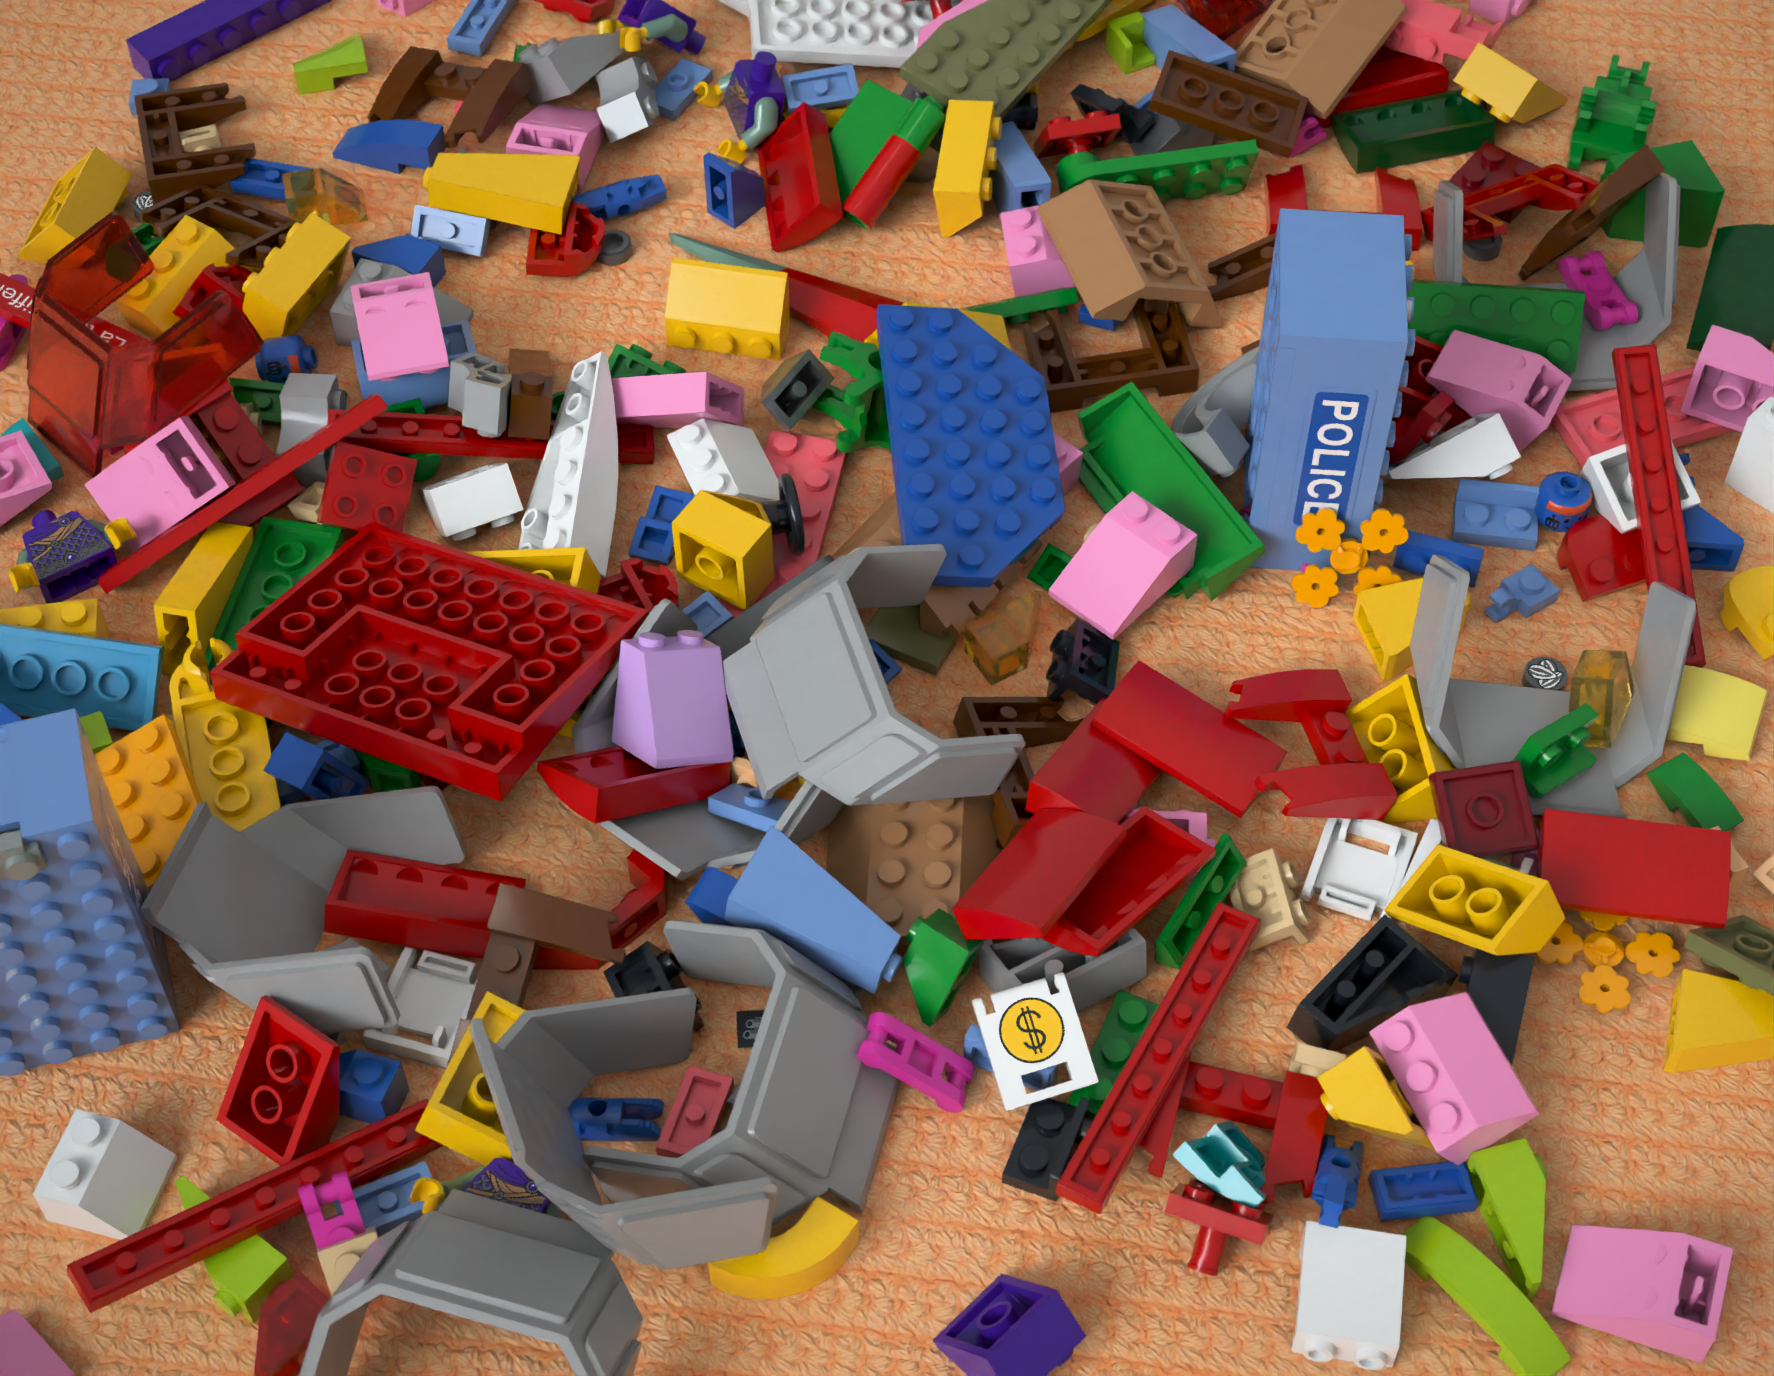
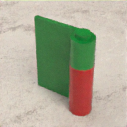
(878, 148)

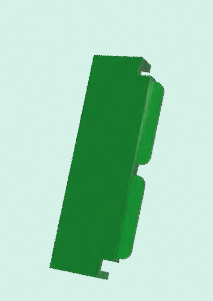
(1139, 453)

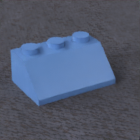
(430, 388)

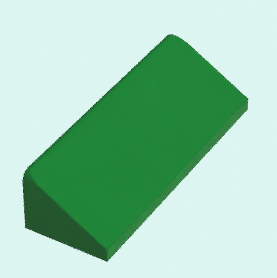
(1198, 904)

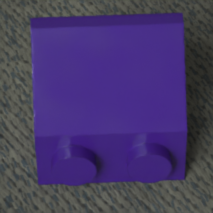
(1011, 1331)

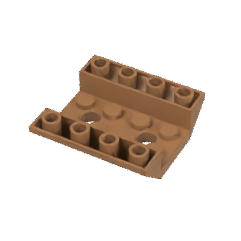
(1323, 44)
(1125, 250)

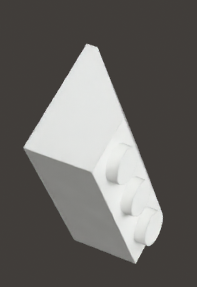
(724, 460)

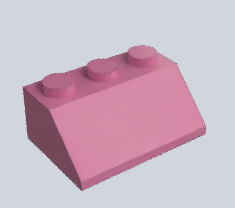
(1454, 1075)

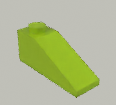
(1512, 1203)
(242, 1272)

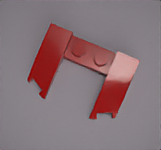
(1546, 188)
(1393, 197)
(242, 451)
(1345, 780)
(1286, 1108)

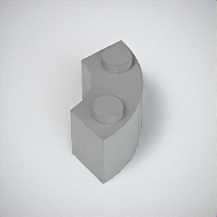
(627, 97)
(480, 393)
(303, 412)

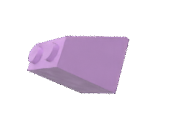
(672, 701)

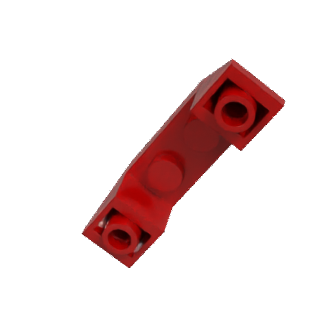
(636, 914)

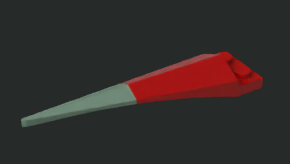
(815, 300)

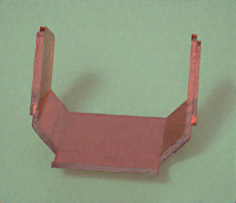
(109, 396)

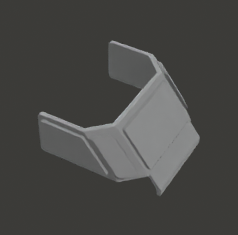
(1645, 280)
(819, 703)
(1492, 721)
(687, 835)
(257, 897)
(546, 1066)
(805, 1098)
(495, 1269)

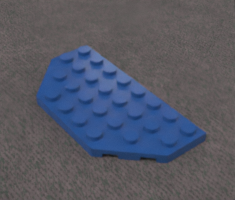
(966, 442)

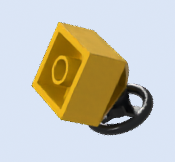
(728, 544)

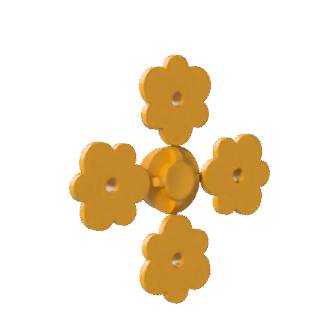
(1347, 554)
(1604, 953)

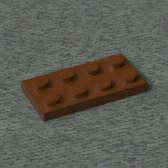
(1228, 103)

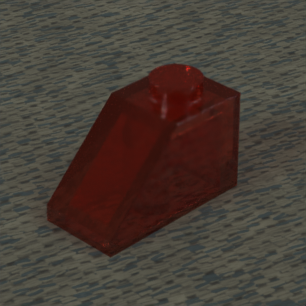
(287, 1326)

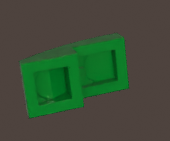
(1696, 794)

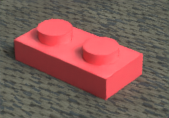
(695, 1111)

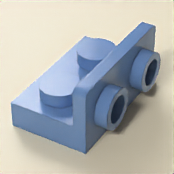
(1495, 514)

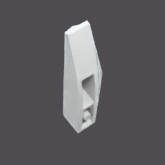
(579, 472)

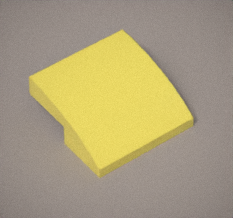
(1717, 712)

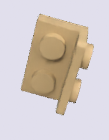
(1269, 893)

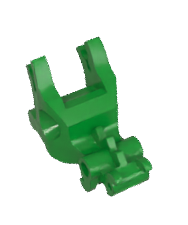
(1612, 115)
(862, 403)

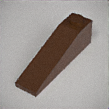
(530, 394)

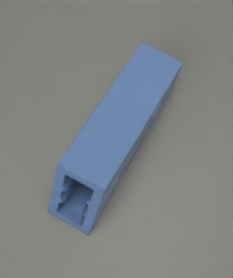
(1175, 31)
(1019, 175)
(813, 914)

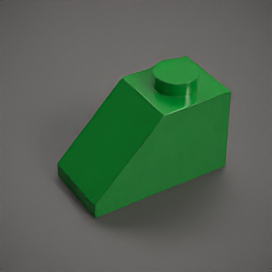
(937, 963)

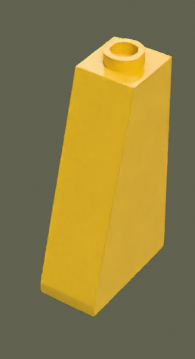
(505, 187)
(199, 591)

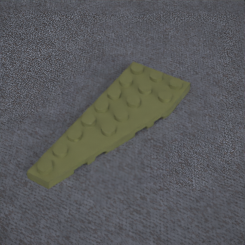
(998, 49)

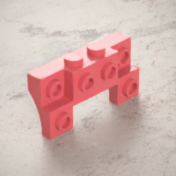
(1435, 31)

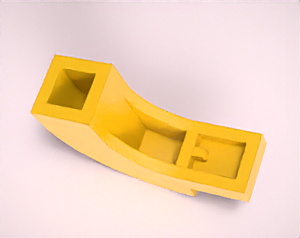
(794, 1259)

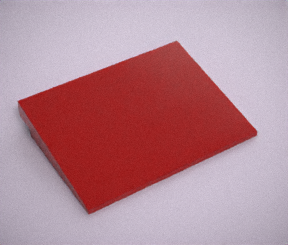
(427, 658)

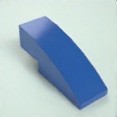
(392, 144)

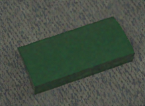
(1412, 130)
(1738, 285)

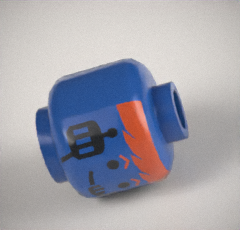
(284, 356)
(1562, 500)

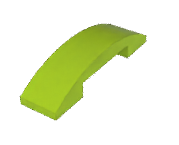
(1487, 1296)

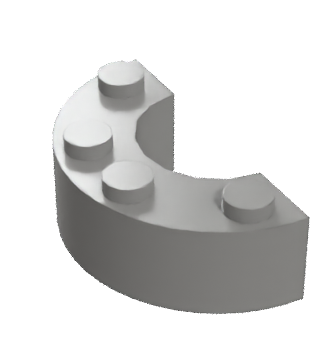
(1214, 417)

